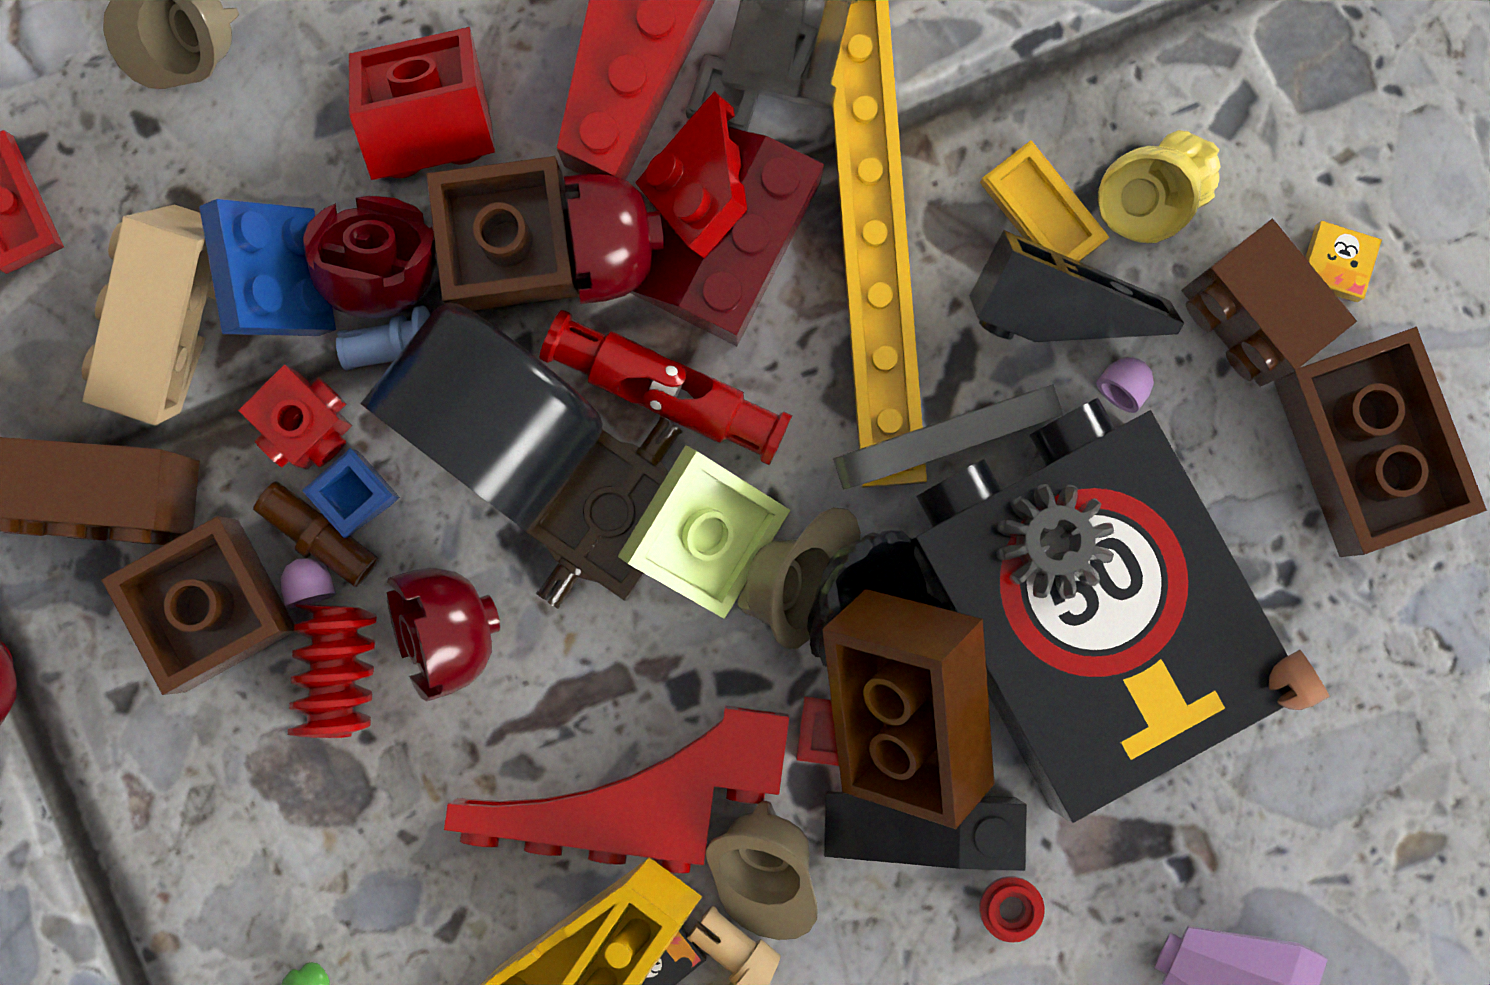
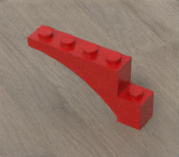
(650, 813)

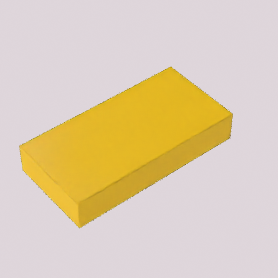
(1043, 204)

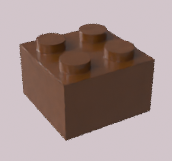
(502, 234)
(1267, 306)
(199, 605)

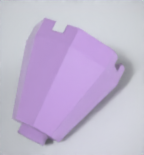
(1236, 959)

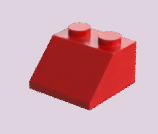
(419, 104)

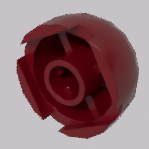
(610, 235)
(370, 256)
(441, 628)

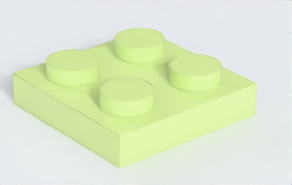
(703, 532)

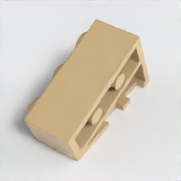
(150, 315)

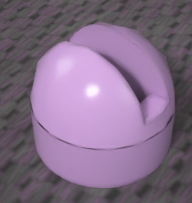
(1126, 383)
(306, 583)

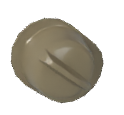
(168, 40)
(789, 572)
(765, 874)

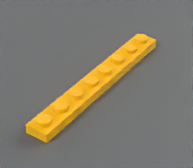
(875, 235)

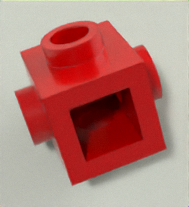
(277, 413)

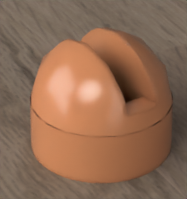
(1302, 679)

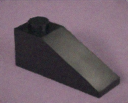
(1059, 299)
(985, 840)

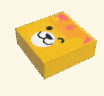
(1343, 259)

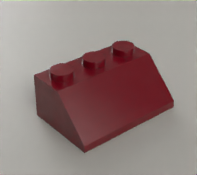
(729, 283)

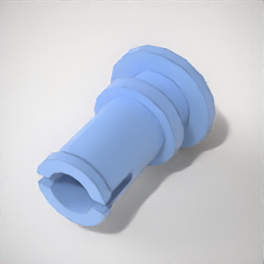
(380, 342)

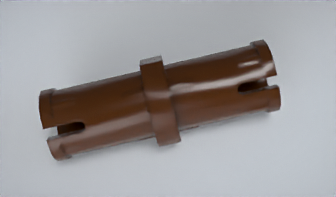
(315, 534)

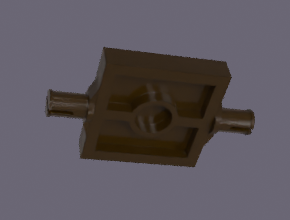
(598, 512)

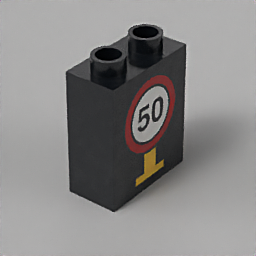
(1128, 669)

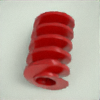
(333, 671)

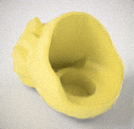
(1159, 187)

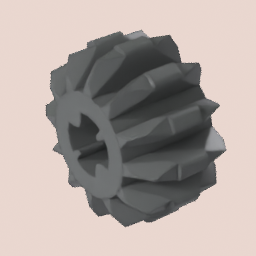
(1063, 564)

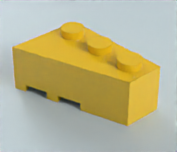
(608, 938)

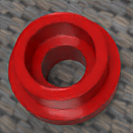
(1020, 927)

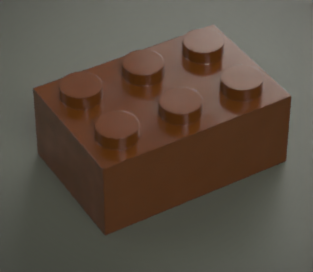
(1379, 444)
(95, 488)
(910, 706)

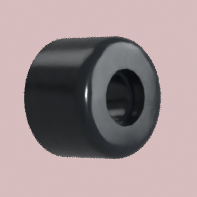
(486, 412)

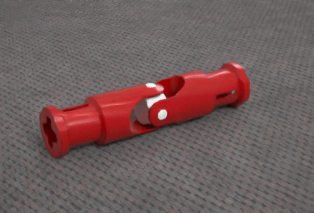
(624, 370)

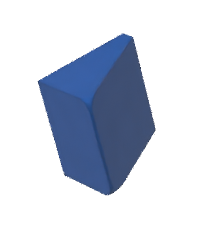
(350, 493)

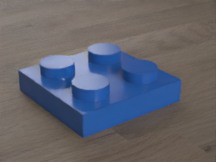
(263, 269)

